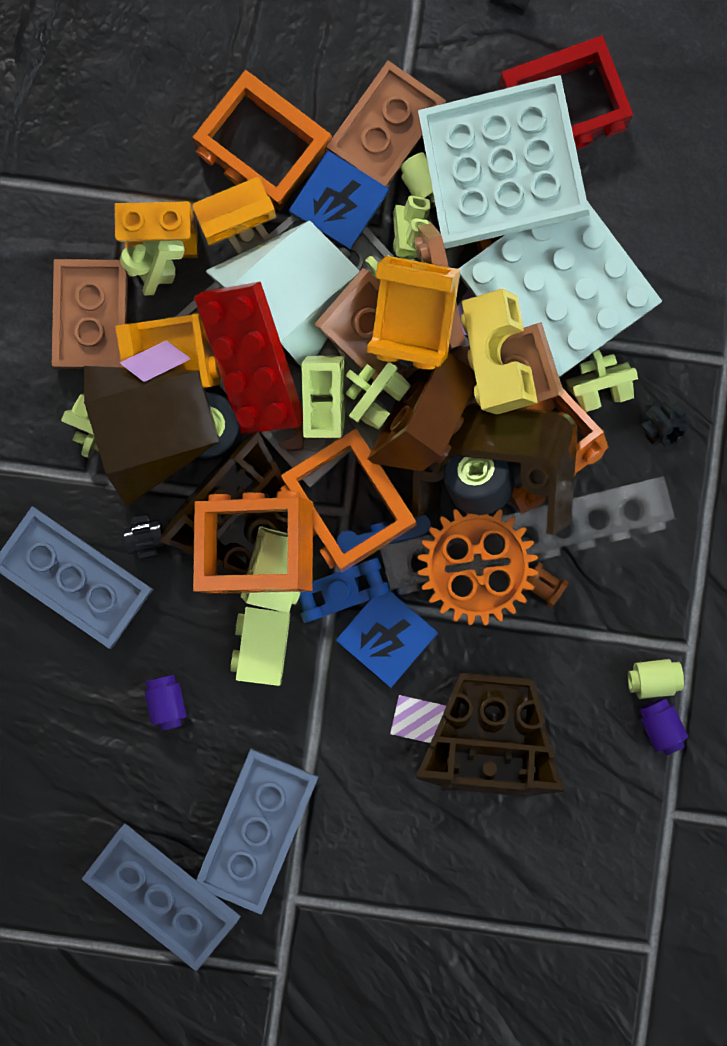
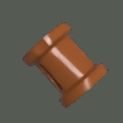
(547, 585)

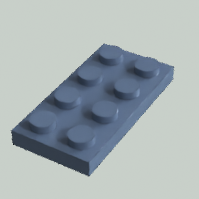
(72, 577)
(256, 831)
(160, 897)

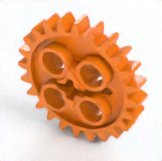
(481, 599)

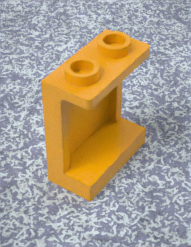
(157, 223)
(414, 312)
(182, 332)

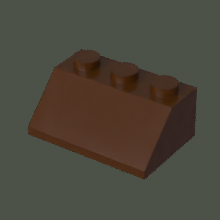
(426, 417)

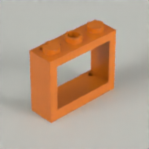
(283, 112)
(587, 452)
(380, 481)
(299, 544)

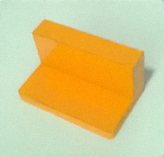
(234, 210)

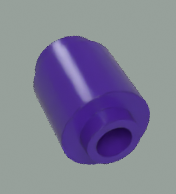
(165, 702)
(663, 726)

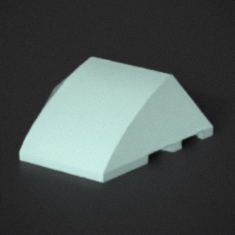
(300, 281)

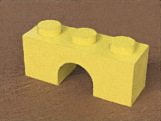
(488, 323)

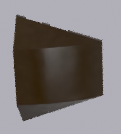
(147, 426)
(241, 471)
(492, 740)

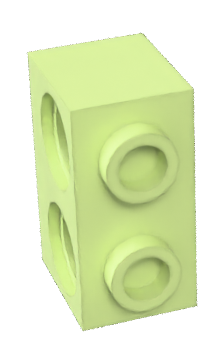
(323, 396)

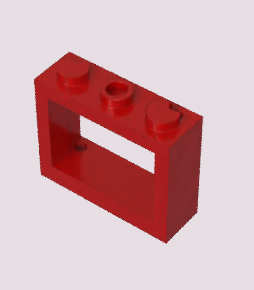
(571, 59)

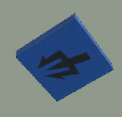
(339, 200)
(387, 637)

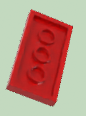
(250, 357)

